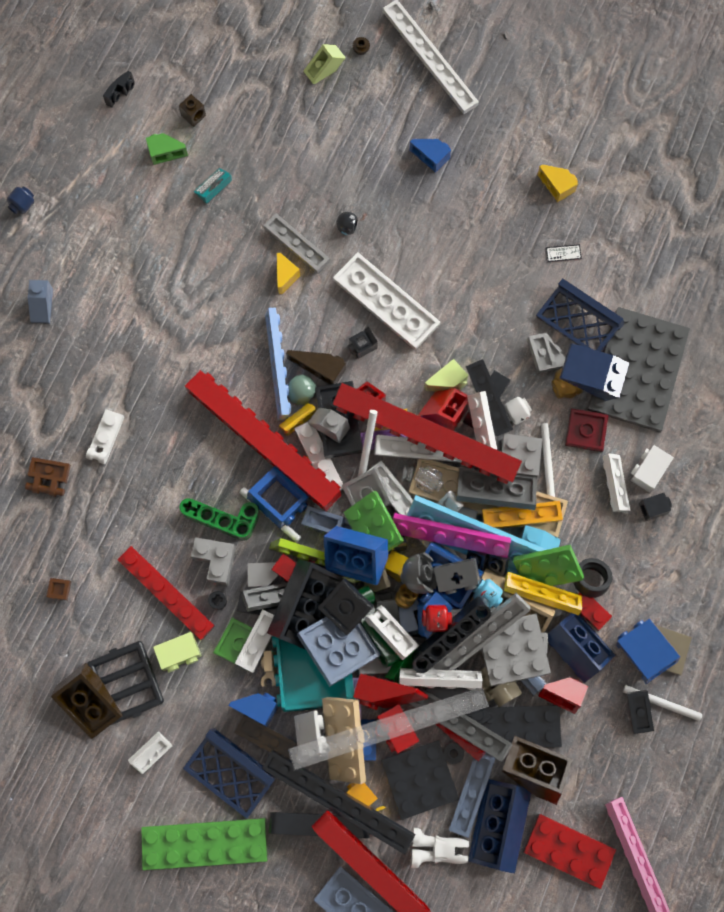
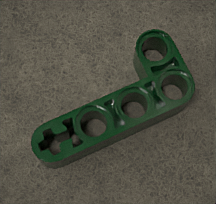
(388, 655)

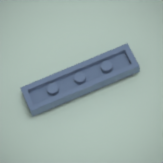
(472, 796)

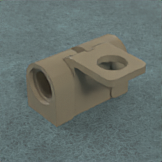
(500, 693)

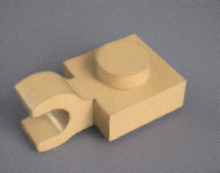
(267, 664)

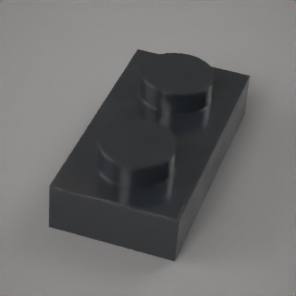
(640, 711)

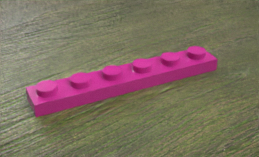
(452, 535)

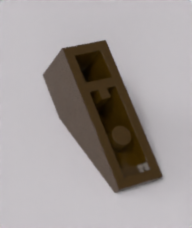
(322, 365)

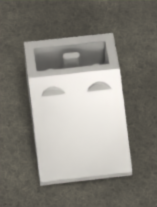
(308, 727)

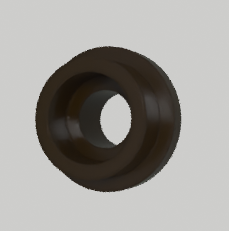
(361, 50)

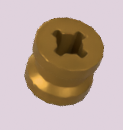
(404, 597)

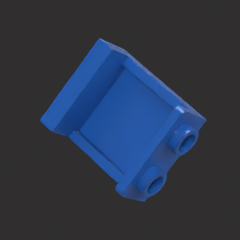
(648, 650)

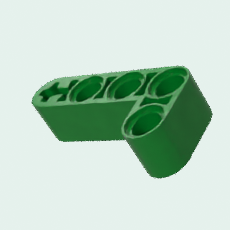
(218, 516)

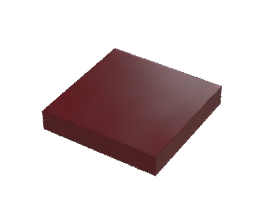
(586, 430)

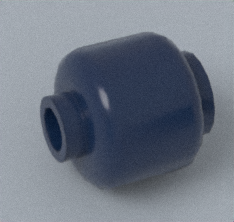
(20, 200)

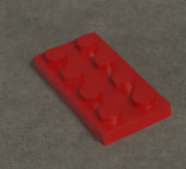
(569, 851)

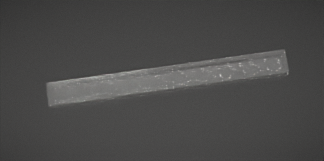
(387, 728)

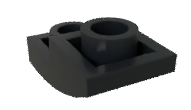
(122, 85)
(495, 563)

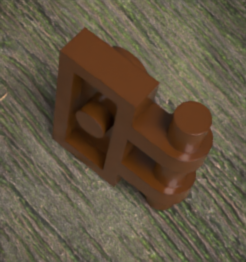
(47, 470)

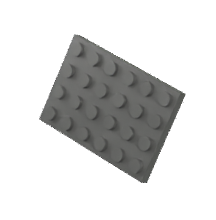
(654, 358)

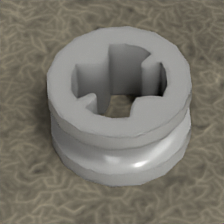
(407, 473)

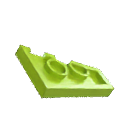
(300, 551)

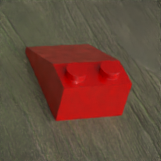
(385, 694)

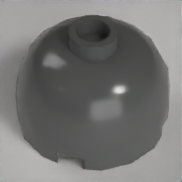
(418, 574)

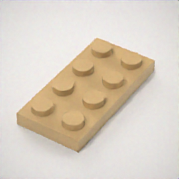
(338, 717)

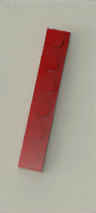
(166, 593)

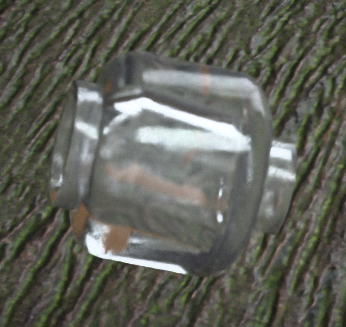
(429, 479)

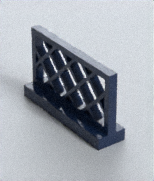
(585, 302)
(238, 756)

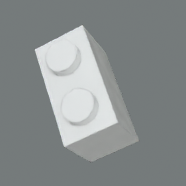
(651, 469)

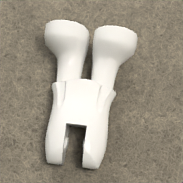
(442, 849)

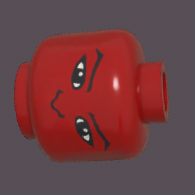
(436, 618)

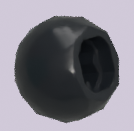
(347, 223)

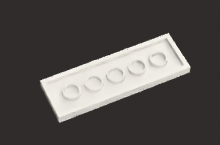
(386, 301)

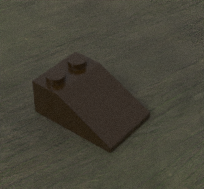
(86, 701)
(537, 769)

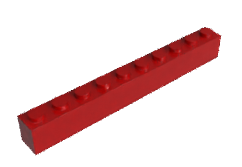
(429, 433)
(263, 440)

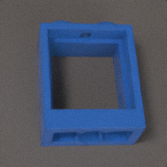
(262, 485)

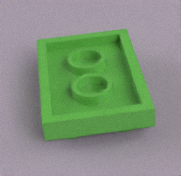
(372, 518)
(550, 566)

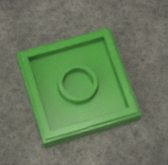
(233, 640)

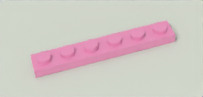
(636, 856)

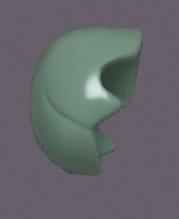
(301, 389)

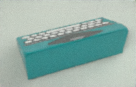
(213, 185)

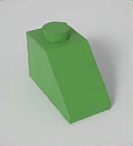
(165, 148)

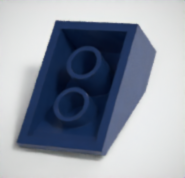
(594, 372)

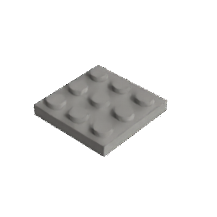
(517, 653)

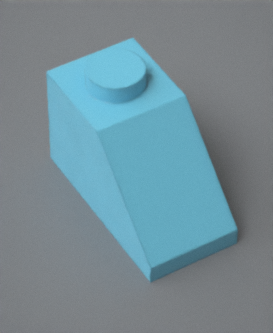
(539, 537)

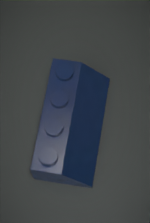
(500, 826)

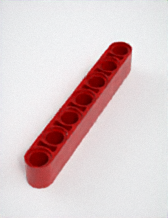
(367, 865)

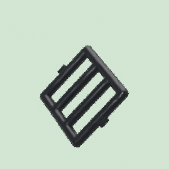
(143, 664)

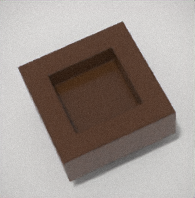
(58, 589)

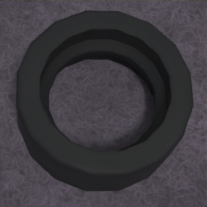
(603, 569)

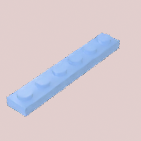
(279, 372)

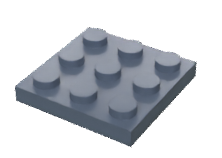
(335, 652)

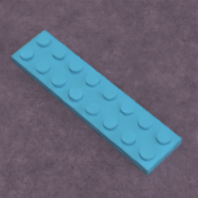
(431, 511)

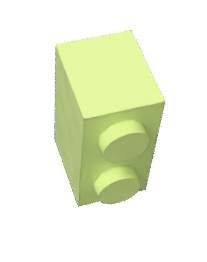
(177, 652)

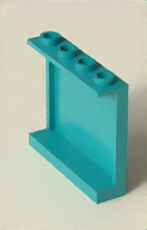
(301, 681)

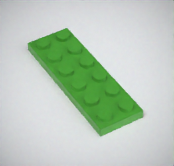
(204, 844)

